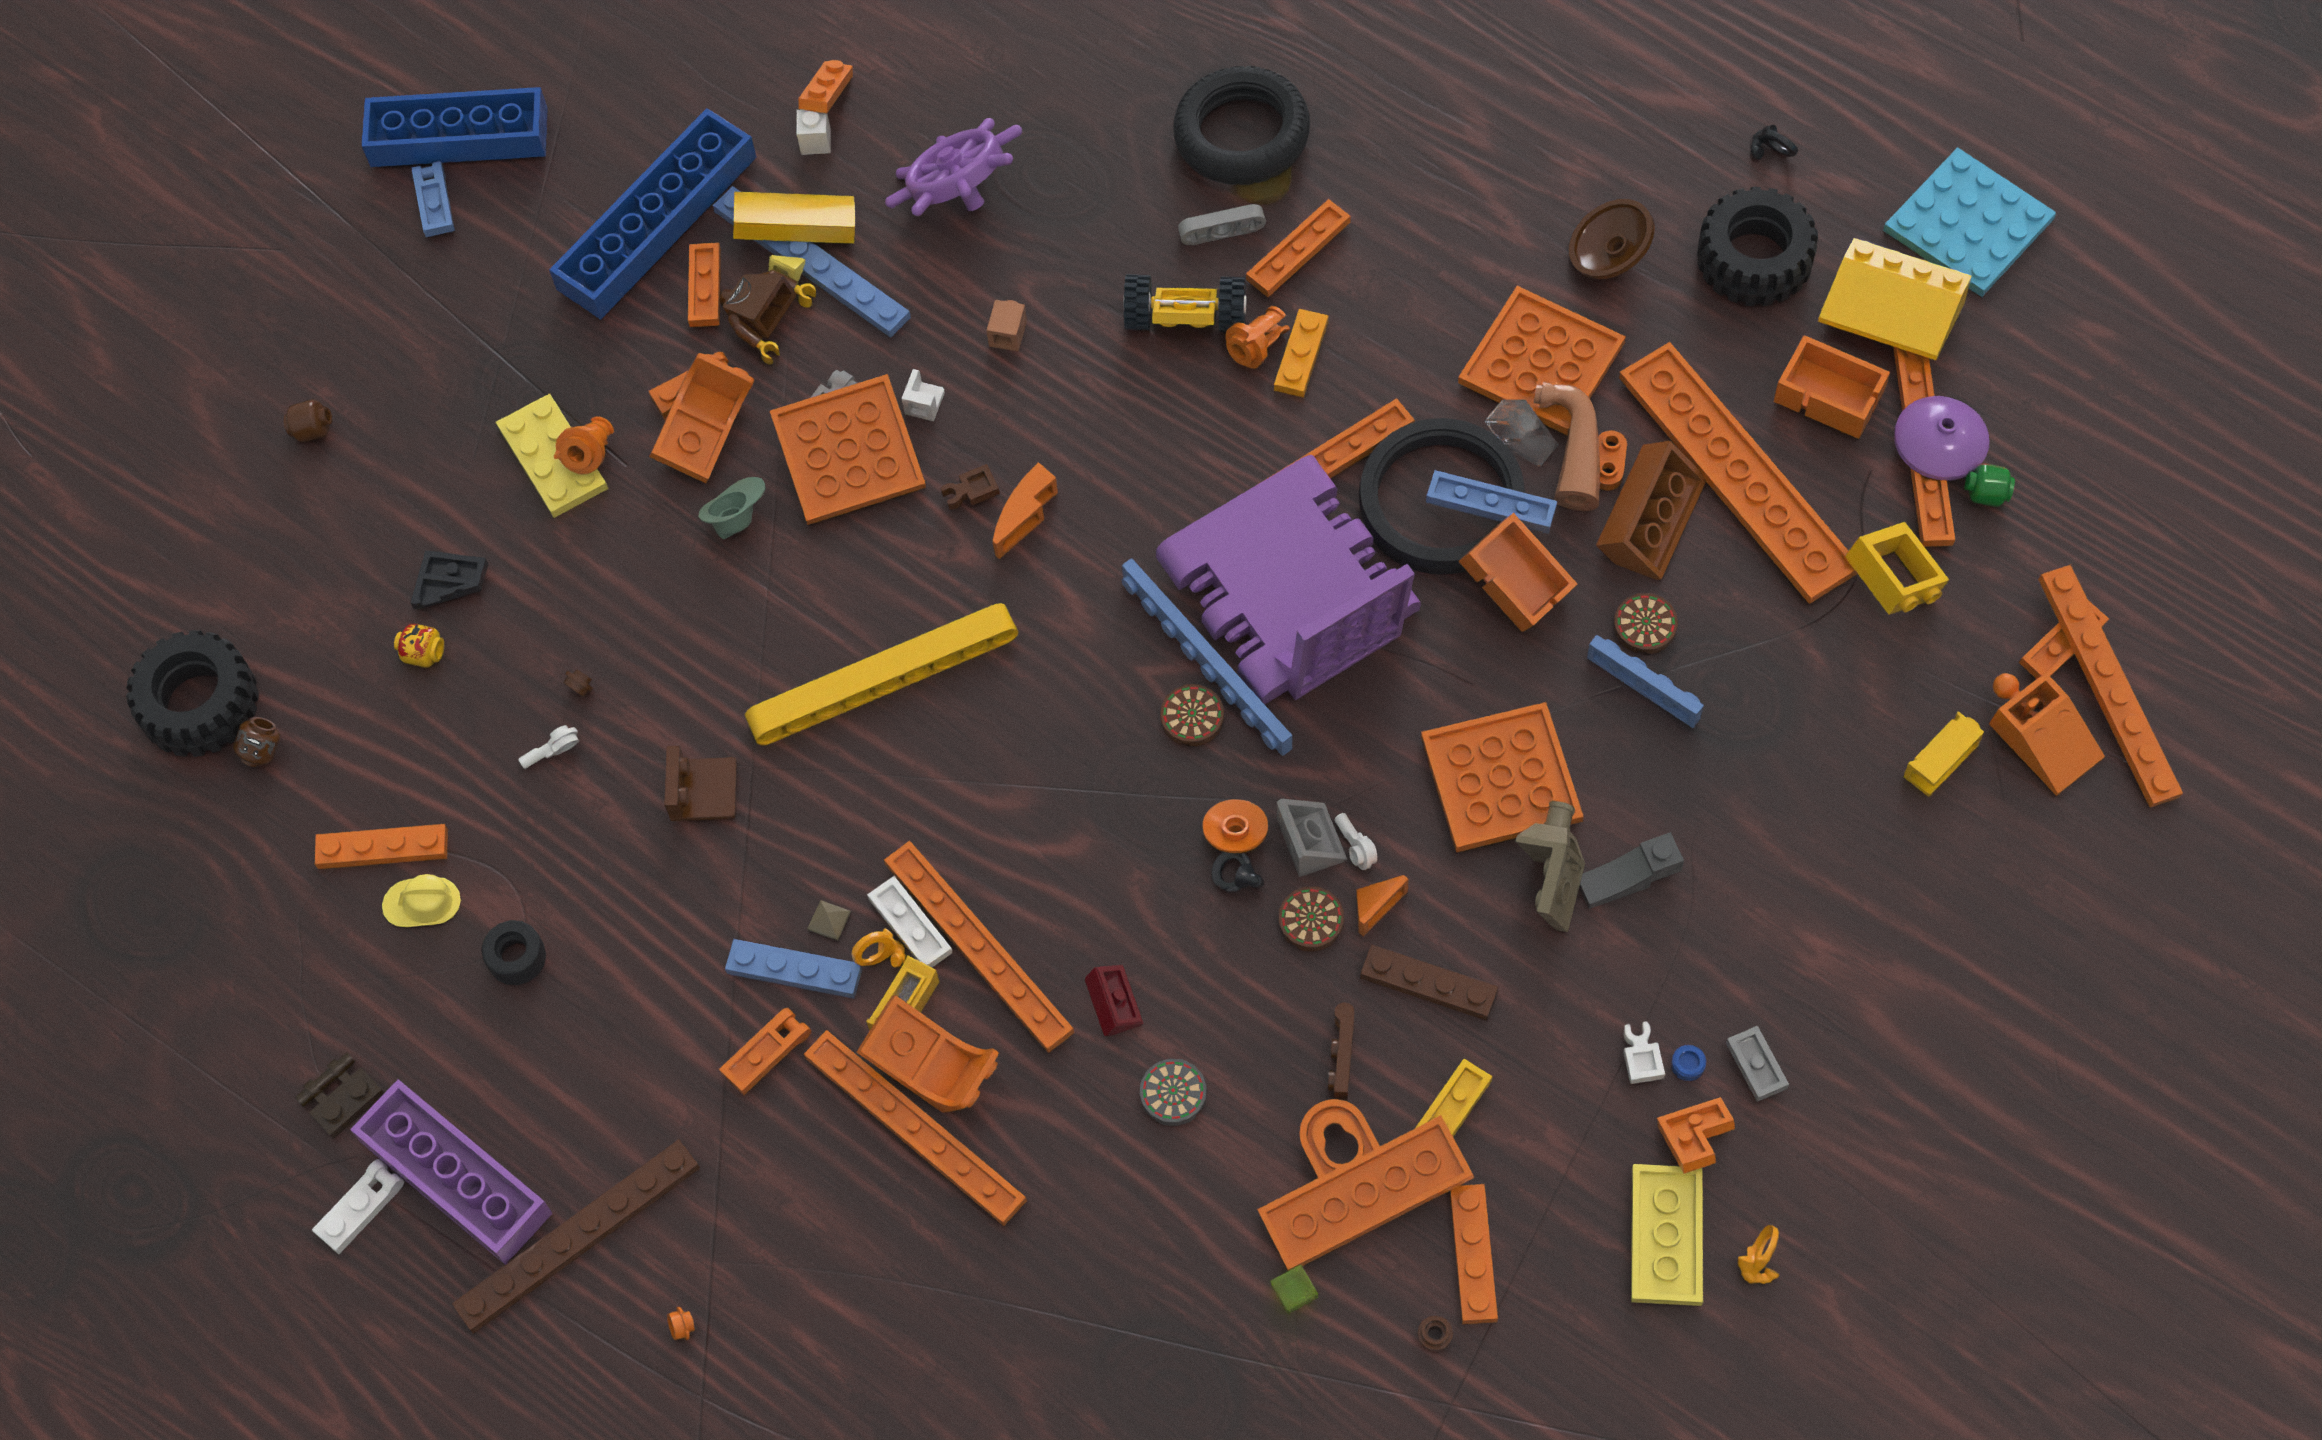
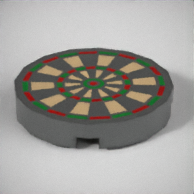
(1173, 1092)

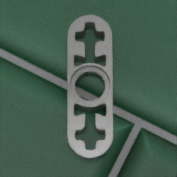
(1235, 220)

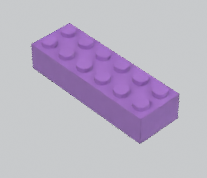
(451, 1171)

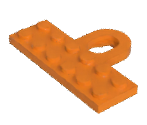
(1364, 1192)

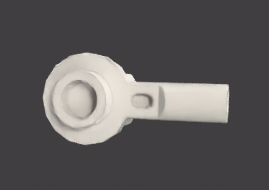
(561, 741)
(1363, 849)

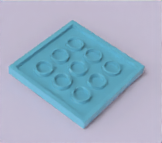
(1969, 220)

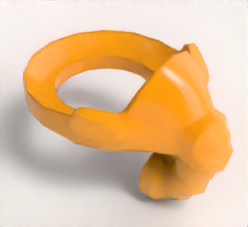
(886, 947)
(1755, 1261)

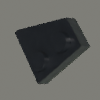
(447, 578)

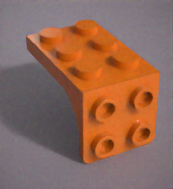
(701, 416)
(927, 1057)

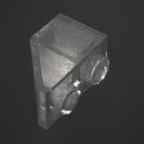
(1521, 430)

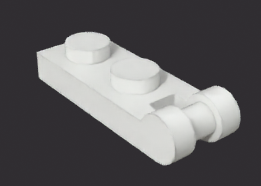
(358, 1206)

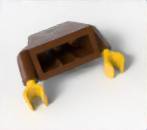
(759, 305)

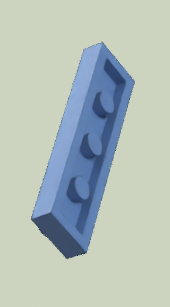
(1490, 501)
(1646, 682)
(793, 968)

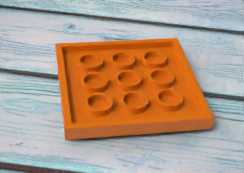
(1539, 344)
(847, 449)
(1498, 774)

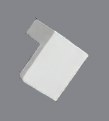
(920, 398)

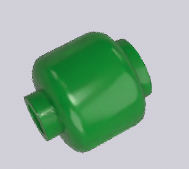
(1990, 485)

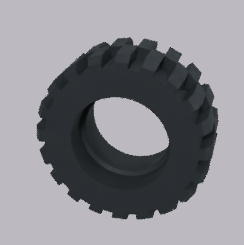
(1765, 215)
(171, 665)

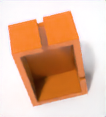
(1831, 386)
(1518, 572)

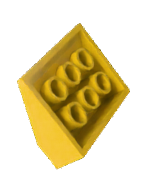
(1895, 299)

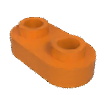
(1612, 458)

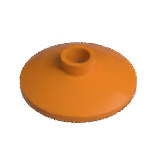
(1238, 817)

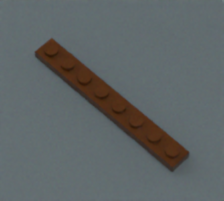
(575, 1236)

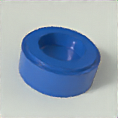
(1688, 1062)

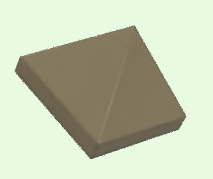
(829, 920)

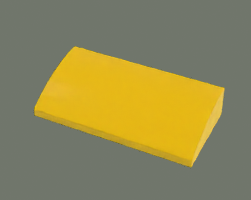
(794, 217)

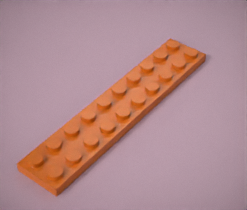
(1739, 472)

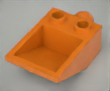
(2049, 741)

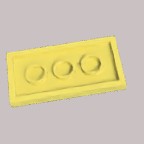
(533, 438)
(1667, 1235)

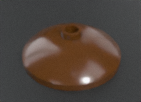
(1611, 239)

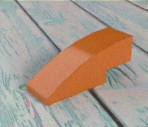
(1024, 509)

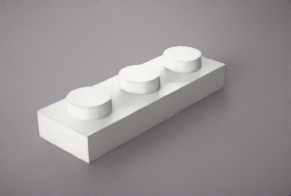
(909, 923)

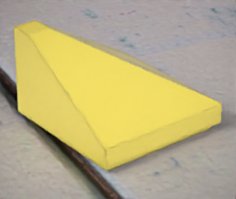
(788, 266)

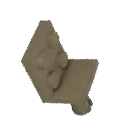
(1563, 864)

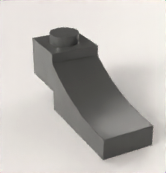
(1632, 871)

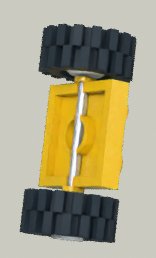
(1183, 305)

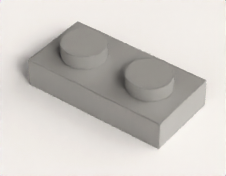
(1757, 1063)

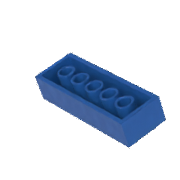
(455, 127)

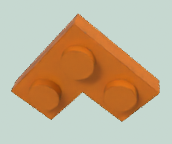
(1688, 1132)

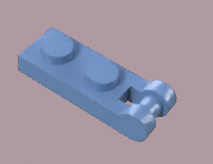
(433, 199)

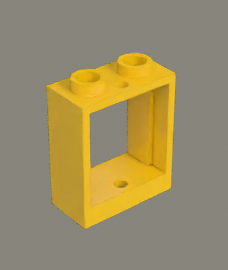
(1885, 586)

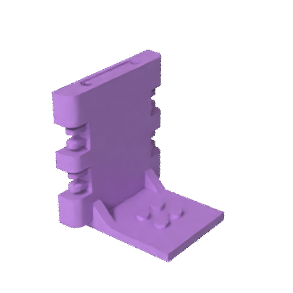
(1290, 582)

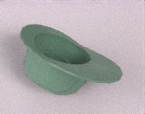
(733, 507)

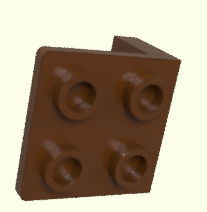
(699, 787)

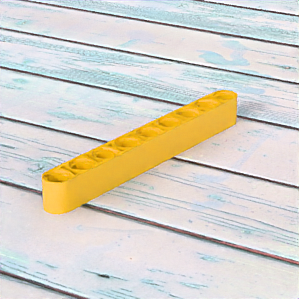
(881, 674)

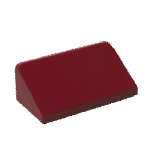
(1113, 999)

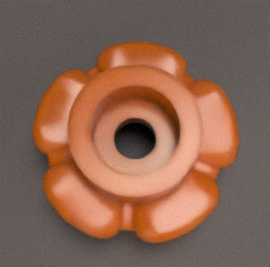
(680, 1324)

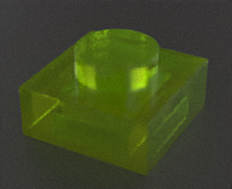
(1294, 1289)

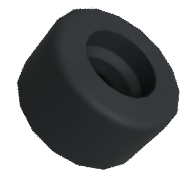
(508, 934)

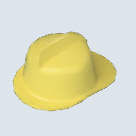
(421, 901)

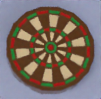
(1645, 623)
(1192, 715)
(1311, 918)

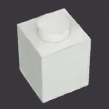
(813, 132)

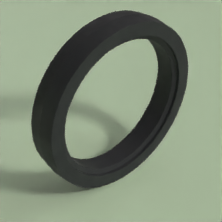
(1411, 437)

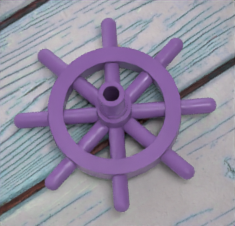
(954, 168)

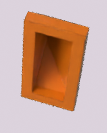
(1377, 900)

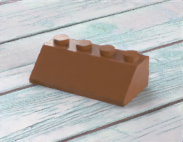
(1652, 510)

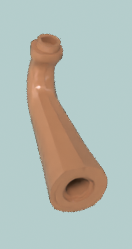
(1580, 470)

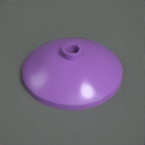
(1937, 450)

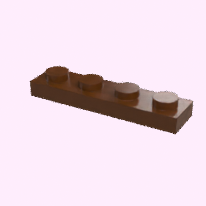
(1429, 982)

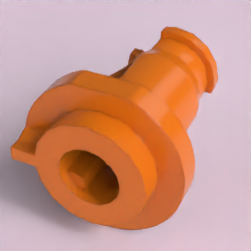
(1250, 342)
(582, 447)

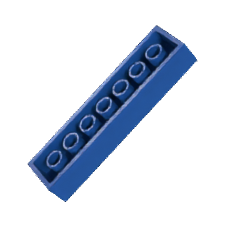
(653, 213)

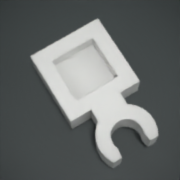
(1642, 1059)

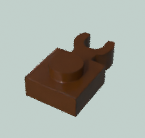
(974, 485)

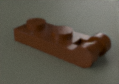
(1342, 1051)

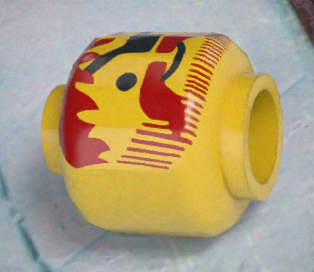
(419, 645)

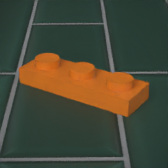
(826, 86)
(704, 284)
(2053, 650)

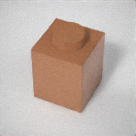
(1006, 325)

